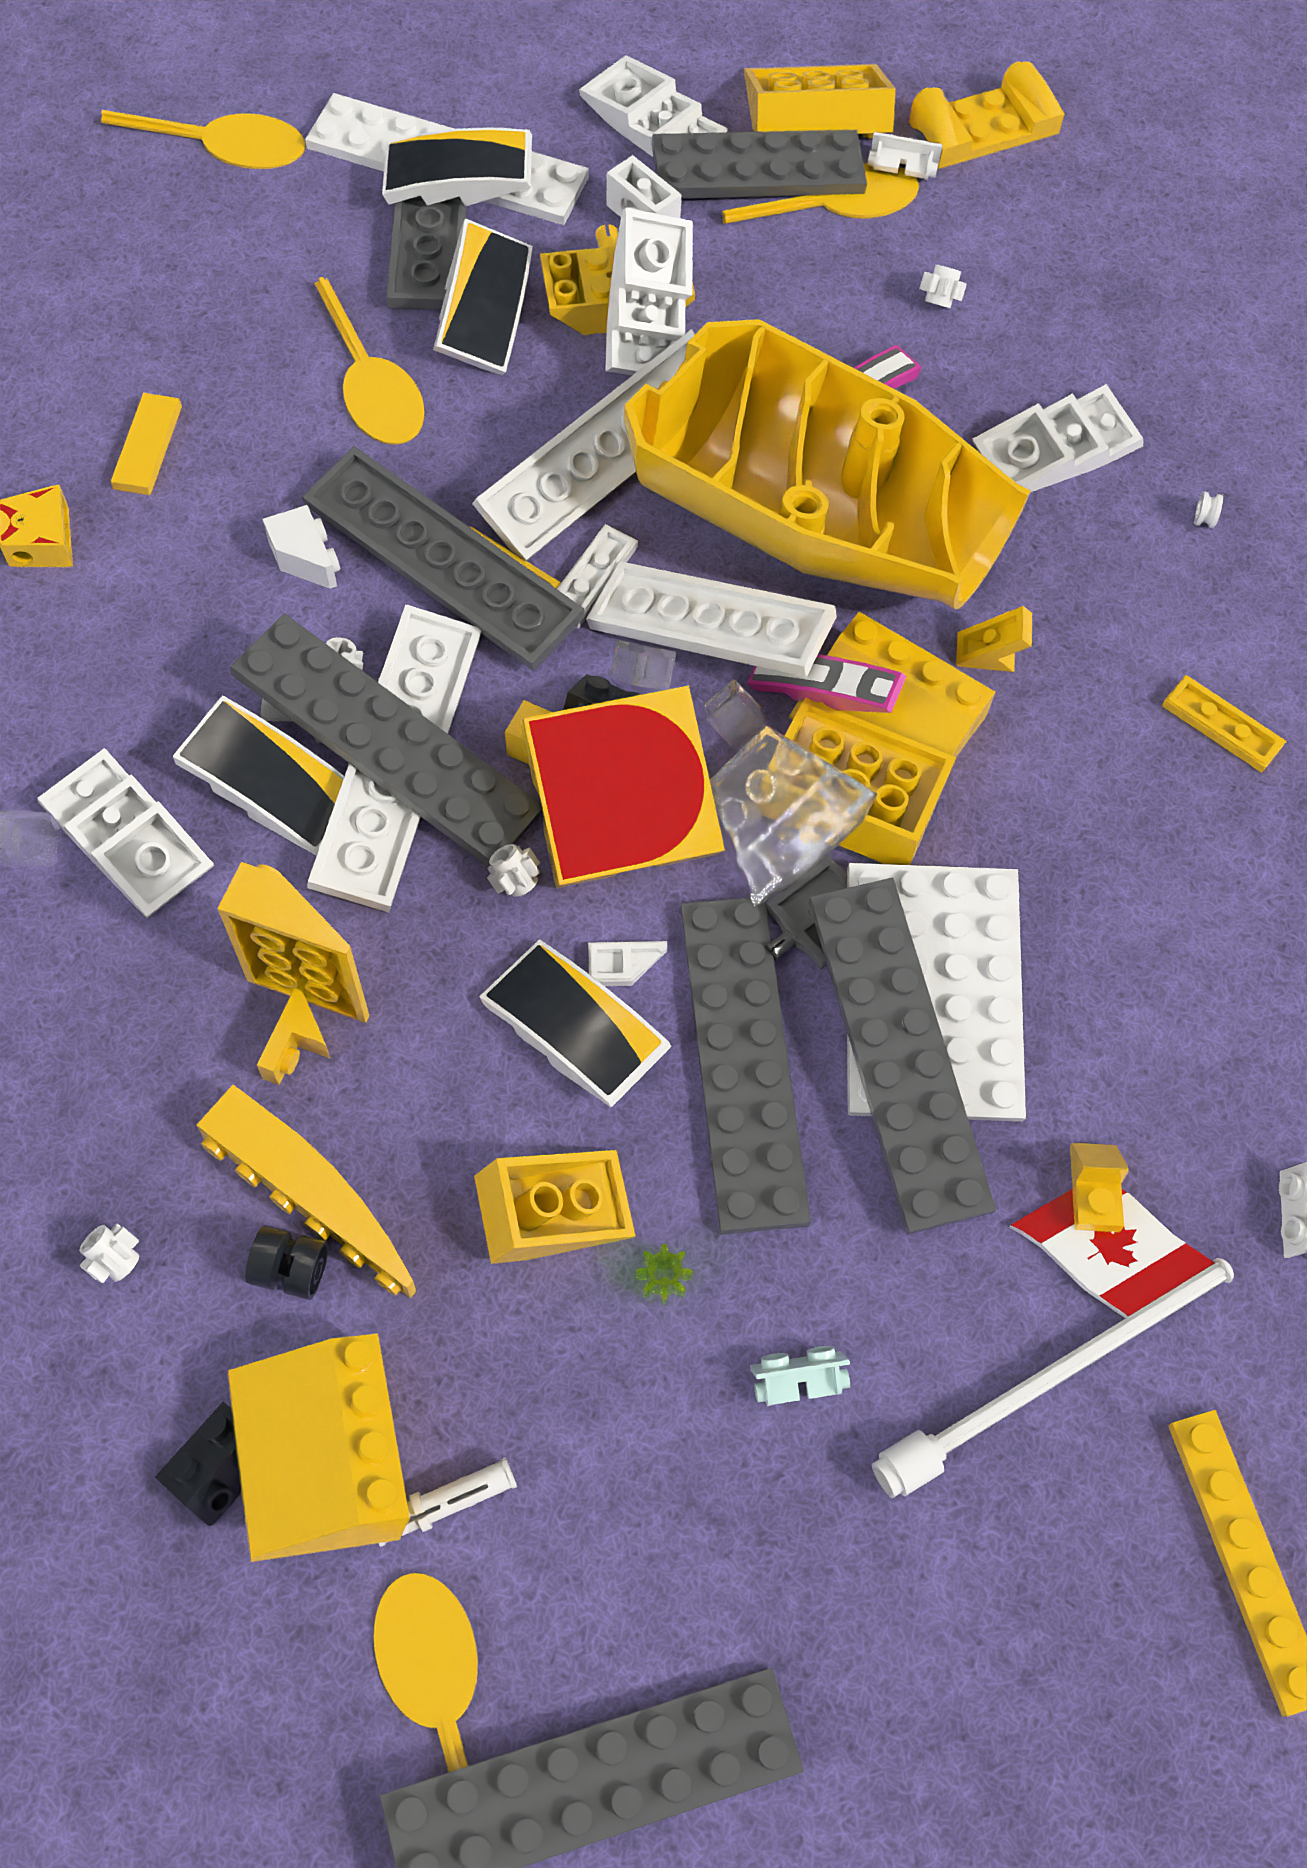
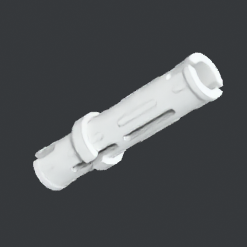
(457, 1496)

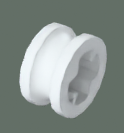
(1208, 509)

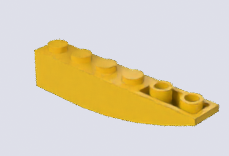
(301, 1181)

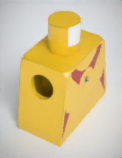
(36, 529)

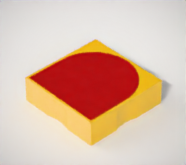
(622, 786)

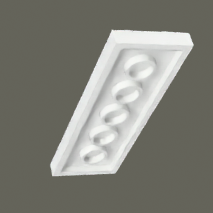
(713, 618)

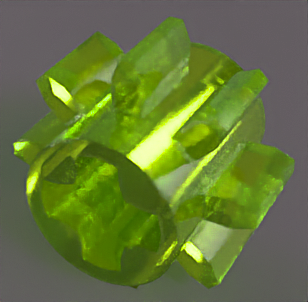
(664, 1286)

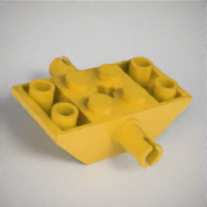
(581, 282)

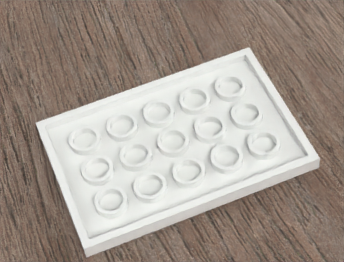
(971, 962)

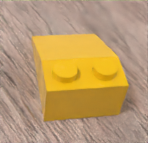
(552, 1204)

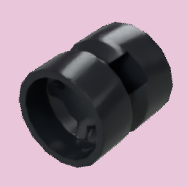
(271, 1258)

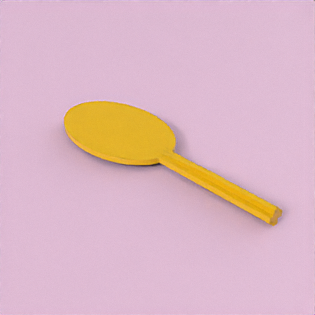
(235, 139)
(883, 195)
(375, 390)
(427, 1657)

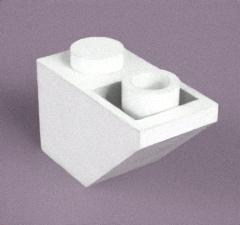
(299, 546)

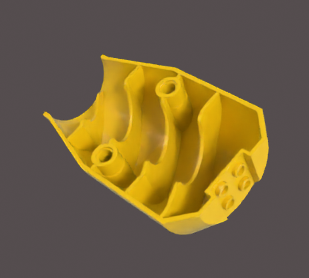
(821, 465)

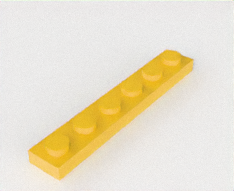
(1246, 1557)

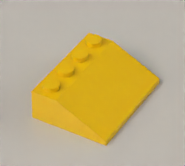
(821, 98)
(936, 700)
(895, 767)
(288, 943)
(317, 1449)

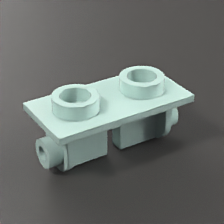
(817, 1369)

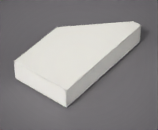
(623, 961)

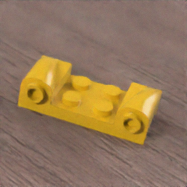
(990, 120)

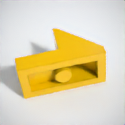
(995, 641)
(293, 1030)
(1096, 1186)

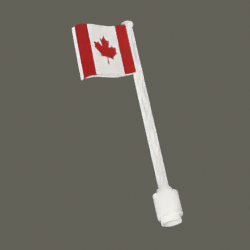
(1135, 1272)

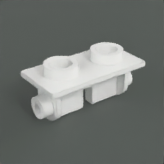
(918, 155)
(1294, 1209)

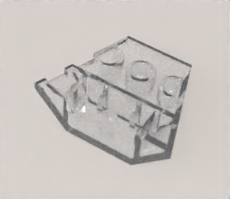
(785, 810)

